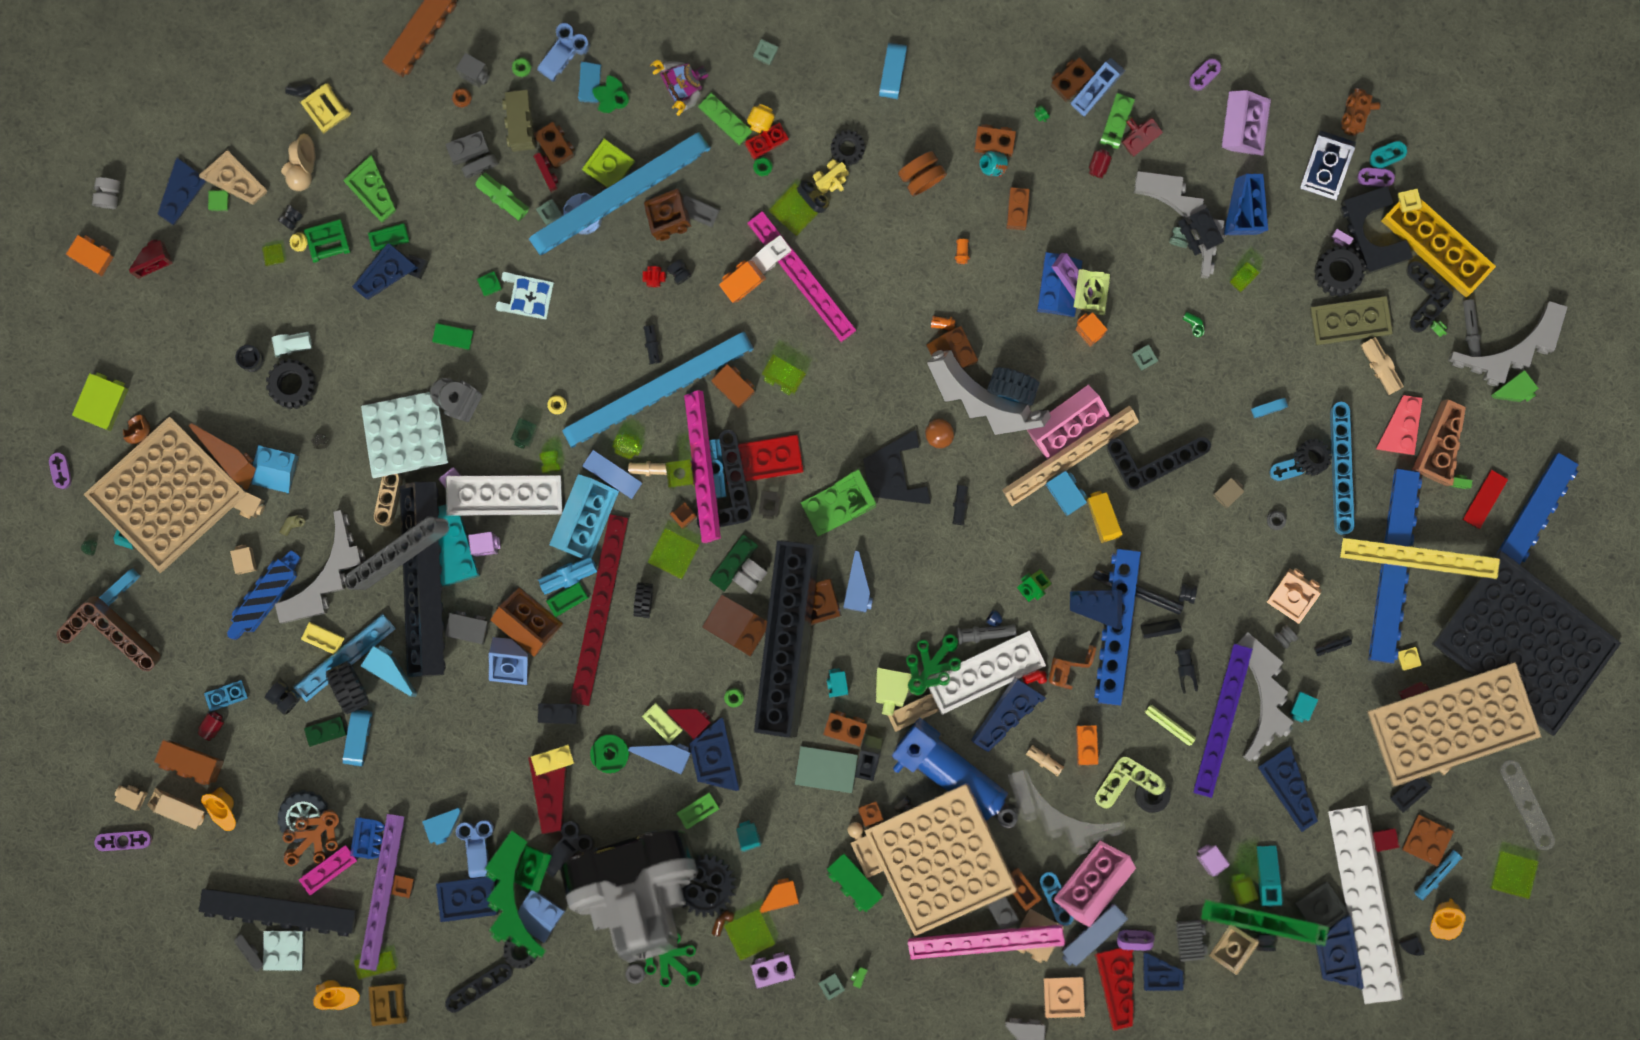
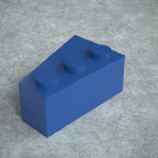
(1247, 207)

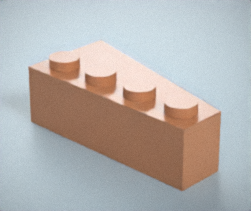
(1441, 444)

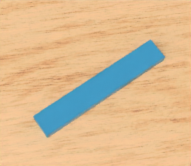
(349, 652)

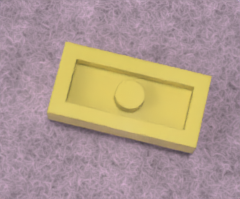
(552, 760)

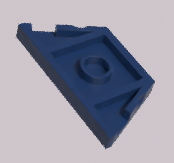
(713, 758)
(1339, 956)

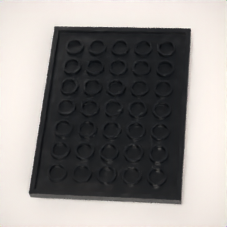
(1537, 629)

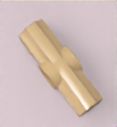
(1382, 365)

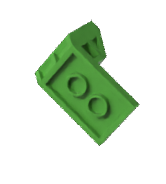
(839, 503)

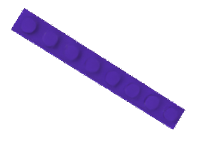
(1223, 720)

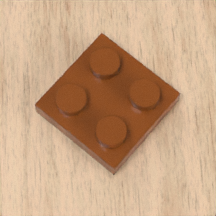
(1427, 840)

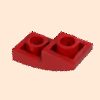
(766, 141)

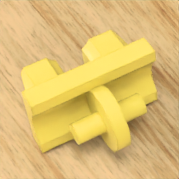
(833, 178)

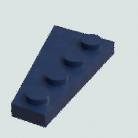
(1012, 706)
(1286, 782)

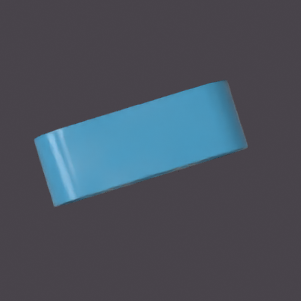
(893, 70)
(356, 737)
(1049, 891)

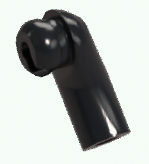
(300, 91)

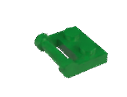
(324, 235)

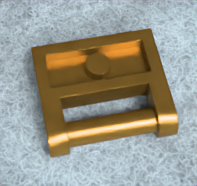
(381, 1007)

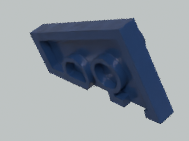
(180, 191)
(383, 272)

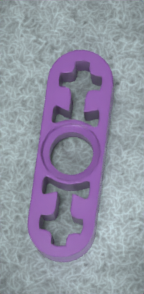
(109, 847)

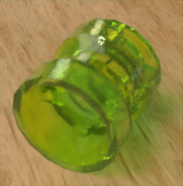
(549, 459)

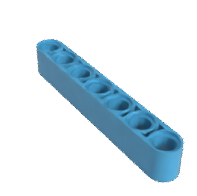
(1346, 459)

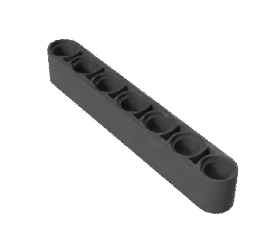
(396, 553)

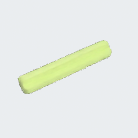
(1170, 725)

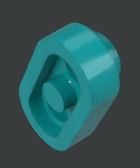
(1387, 155)

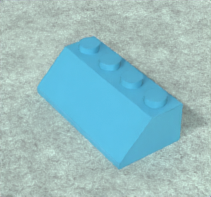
(584, 517)

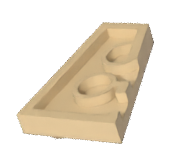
(233, 178)

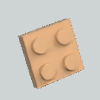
(1064, 997)

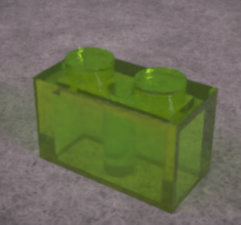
(783, 375)
(1242, 889)

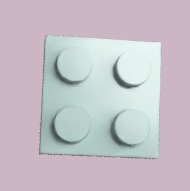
(283, 950)

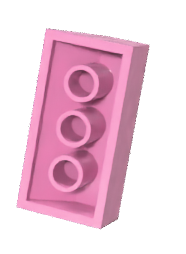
(1070, 422)
(1095, 883)

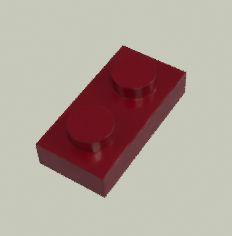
(543, 165)

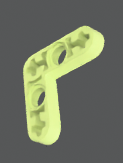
(1124, 776)

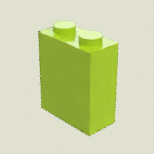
(100, 401)

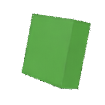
(218, 201)

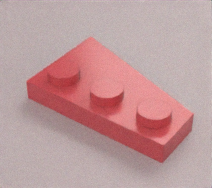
(1403, 427)

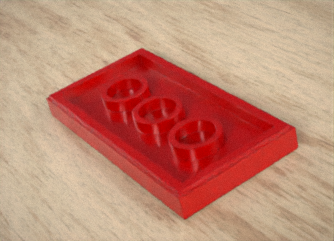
(768, 458)

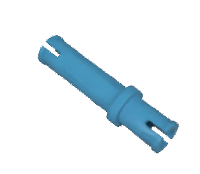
(1422, 892)

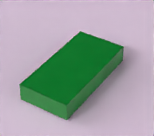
(393, 235)
(452, 336)
(567, 599)

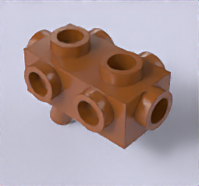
(1357, 110)

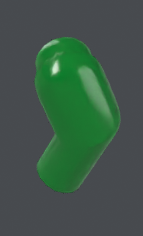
(1196, 324)

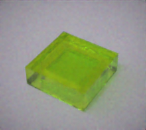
(273, 255)

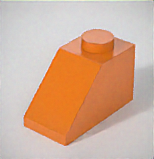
(781, 896)

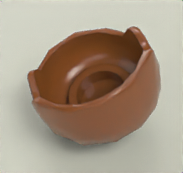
(138, 430)
(939, 433)

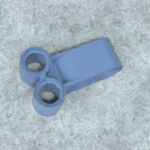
(561, 52)
(476, 847)

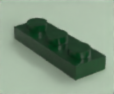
(733, 563)

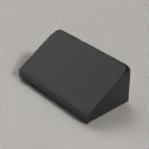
(1161, 628)

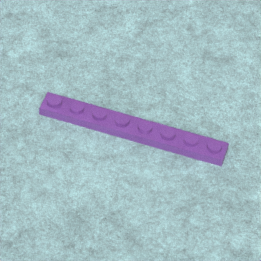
(381, 892)

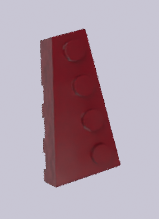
(549, 797)

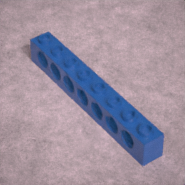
(1114, 695)

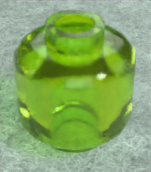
(627, 445)

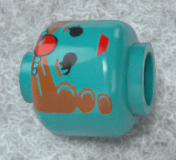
(993, 163)

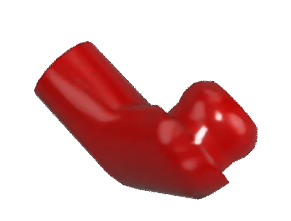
(1038, 675)

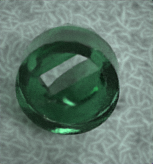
(86, 547)

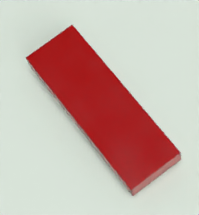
(1485, 499)

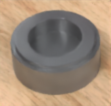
(635, 973)

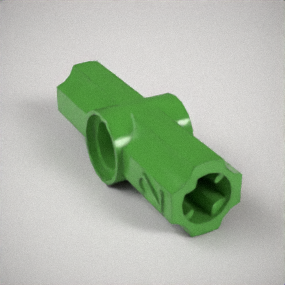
(502, 196)

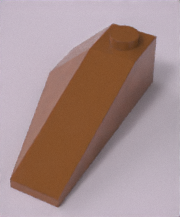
(234, 462)

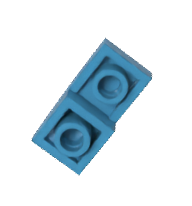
(225, 696)

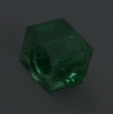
(524, 425)

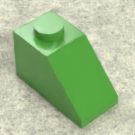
(1517, 389)

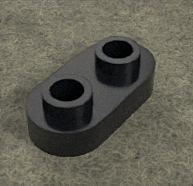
(813, 196)

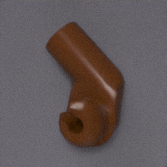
(720, 921)

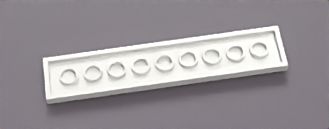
(1366, 903)

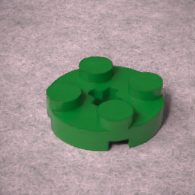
(601, 761)

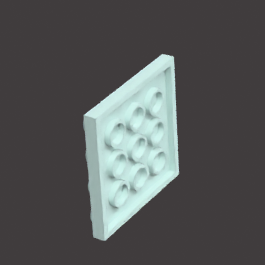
(404, 435)

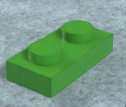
(698, 811)

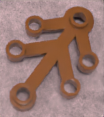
(311, 836)

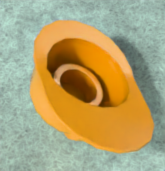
(219, 807)
(1447, 921)
(334, 996)

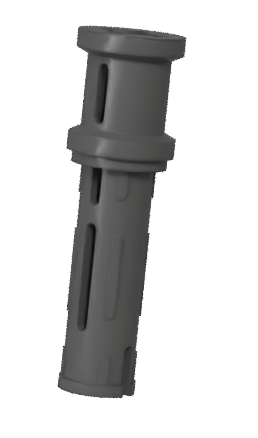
(976, 634)

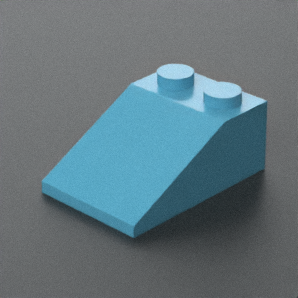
(385, 666)

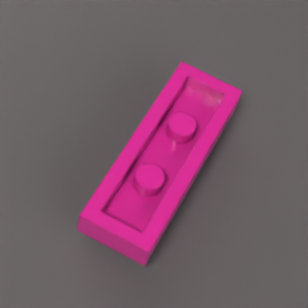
(327, 870)

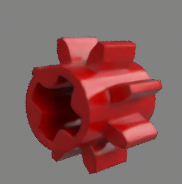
(653, 276)

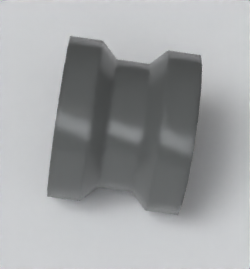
(1285, 636)

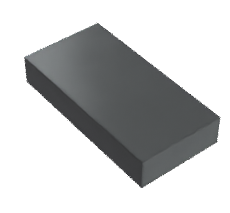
(700, 211)

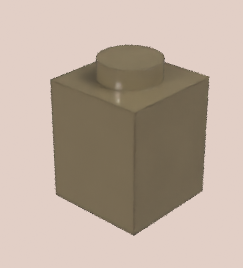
(1229, 492)

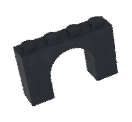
(1374, 257)

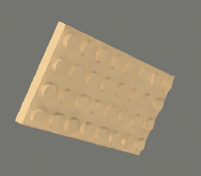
(1454, 724)

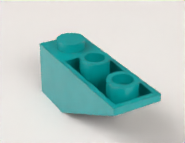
(1268, 876)

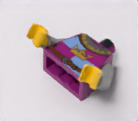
(681, 82)

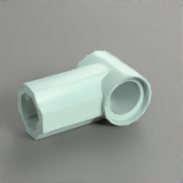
(291, 343)

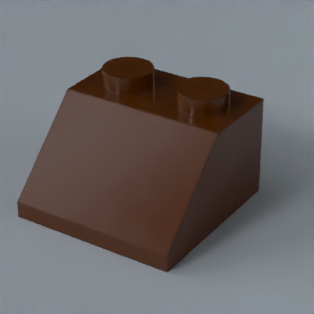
(958, 344)

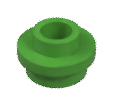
(521, 61)
(1439, 328)
(734, 691)

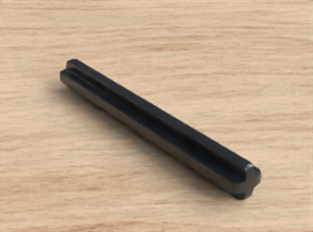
(1143, 593)

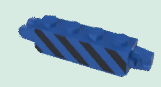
(264, 596)

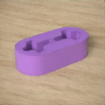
(1208, 78)
(1375, 173)
(55, 472)
(1135, 940)

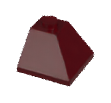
(150, 259)

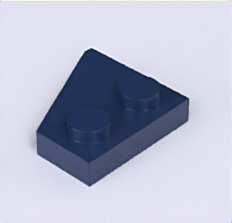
(1160, 975)

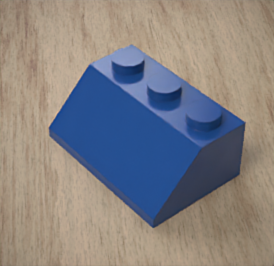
(1053, 294)

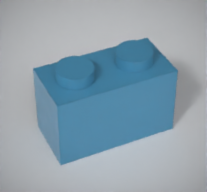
(1066, 492)

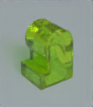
(1244, 277)

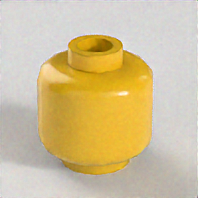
(760, 118)

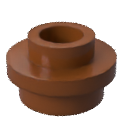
(457, 93)

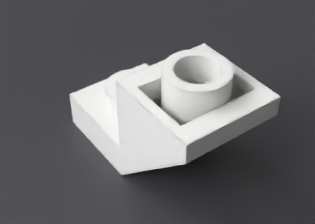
(771, 254)

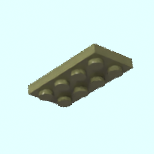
(1351, 321)

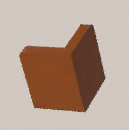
(683, 515)

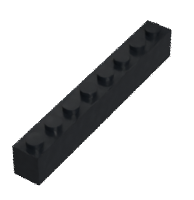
(279, 911)

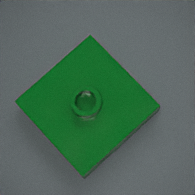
(532, 868)

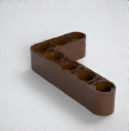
(110, 631)

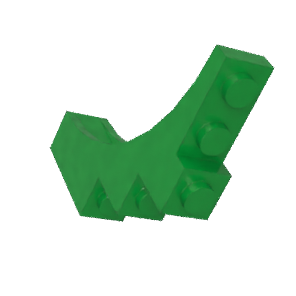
(1265, 922)
(508, 923)

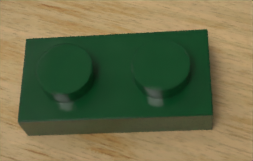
(325, 731)

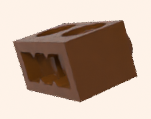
(1076, 82)
(552, 146)

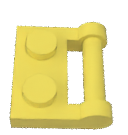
(320, 112)

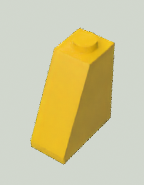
(1104, 517)

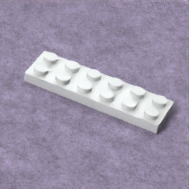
(503, 495)
(988, 672)

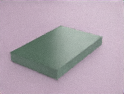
(826, 769)

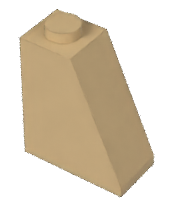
(175, 809)

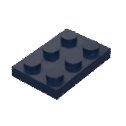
(465, 899)

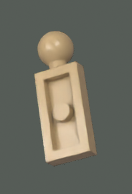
(864, 851)

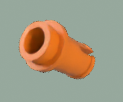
(962, 251)
(943, 323)

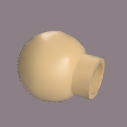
(296, 176)

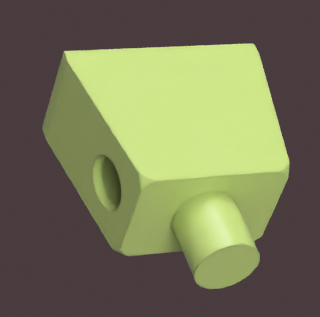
(891, 689)

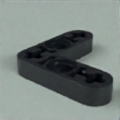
(1433, 292)

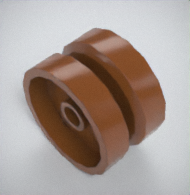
(922, 173)

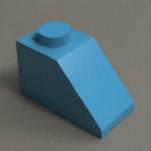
(441, 826)

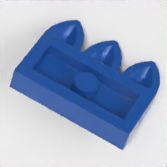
(365, 838)

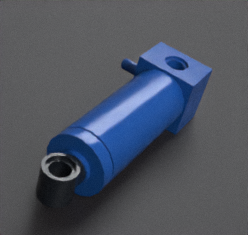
(951, 770)

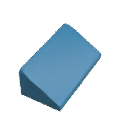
(588, 80)

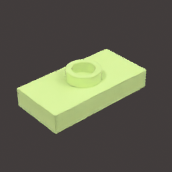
(662, 723)

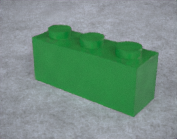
(854, 883)

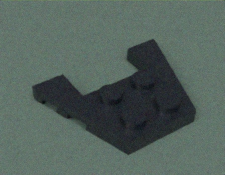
(886, 472)

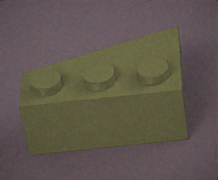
(519, 120)

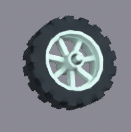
(298, 798)

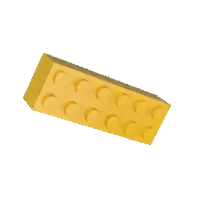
(1440, 246)

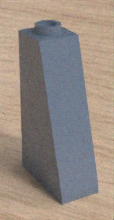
(1093, 936)

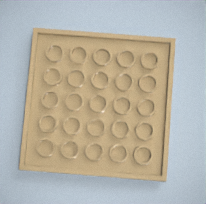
(165, 494)
(941, 860)

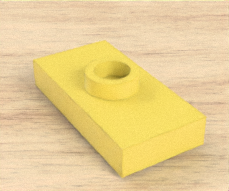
(322, 638)

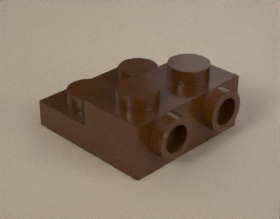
(667, 215)
(825, 603)

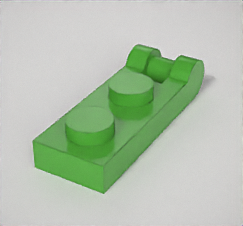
(1116, 121)

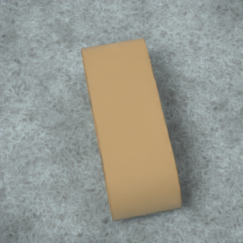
(390, 508)

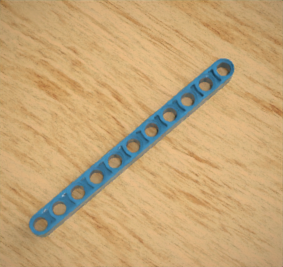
(619, 194)
(658, 388)

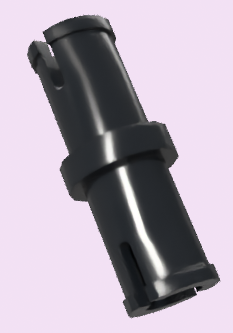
(652, 344)
(960, 505)

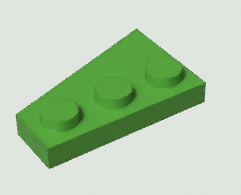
(370, 189)

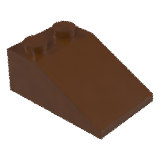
(736, 625)

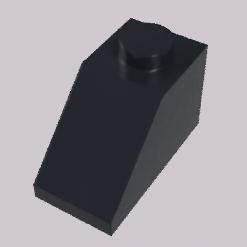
(868, 757)

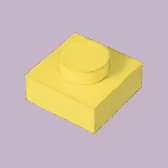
(1409, 200)
(1409, 658)

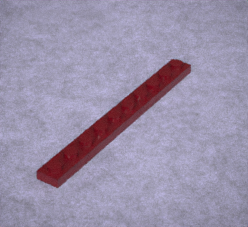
(599, 610)

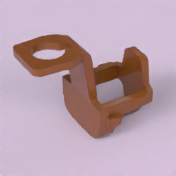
(1063, 668)

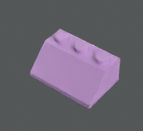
(1246, 122)

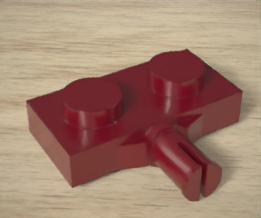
(1140, 135)

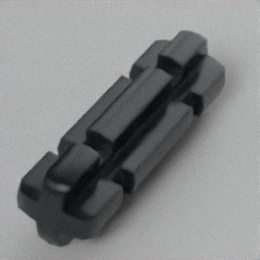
(1333, 645)

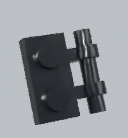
(1206, 230)

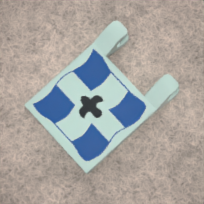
(529, 296)

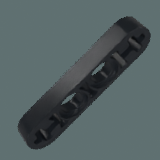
(480, 990)

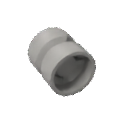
(106, 193)
(749, 576)

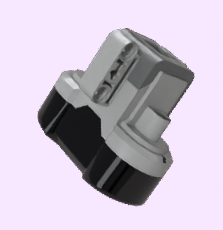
(632, 889)

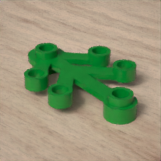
(932, 666)
(668, 958)

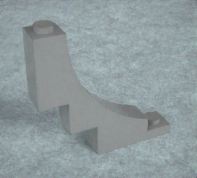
(1001, 413)

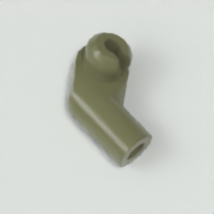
(292, 522)

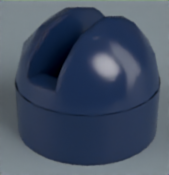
(995, 619)

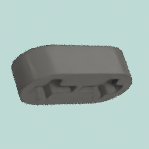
(479, 166)

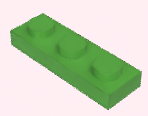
(725, 119)

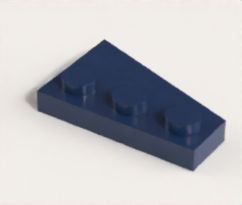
(1099, 605)

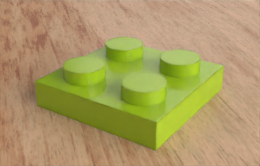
(608, 164)

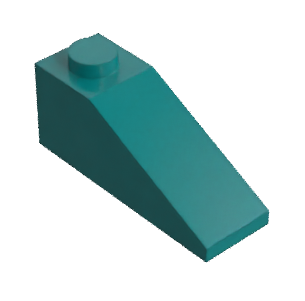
(748, 836)

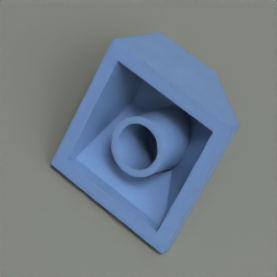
(507, 662)

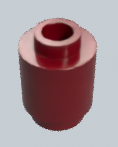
(1099, 163)
(210, 725)

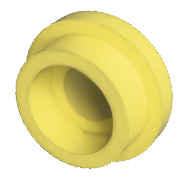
(298, 241)
(552, 400)

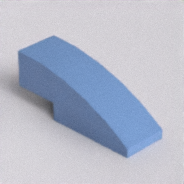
(612, 474)

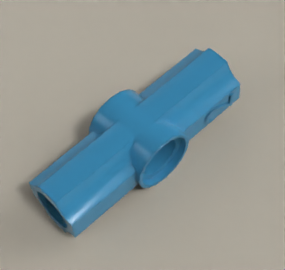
(716, 457)
(567, 575)

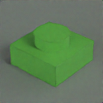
(1461, 481)
(858, 976)

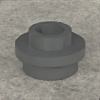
(1281, 516)

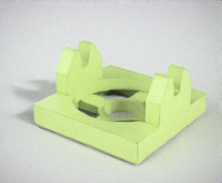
(1082, 291)

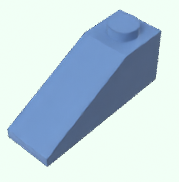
(1097, 86)
(857, 592)
(668, 756)

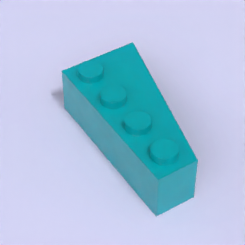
(455, 554)

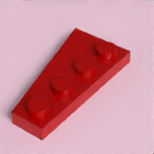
(1116, 979)

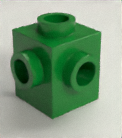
(1034, 585)

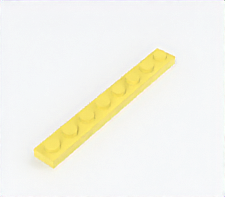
(1420, 558)

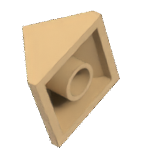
(1233, 949)

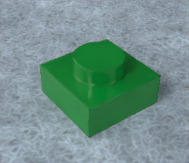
(489, 284)

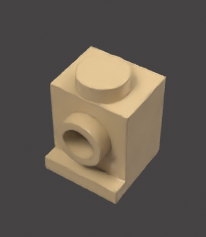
(130, 797)

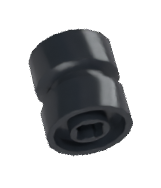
(249, 358)
(277, 692)

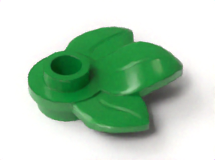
(608, 94)

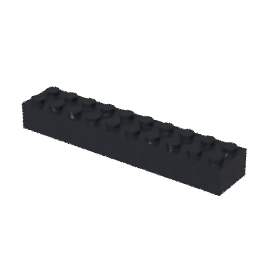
(422, 586)
(787, 639)

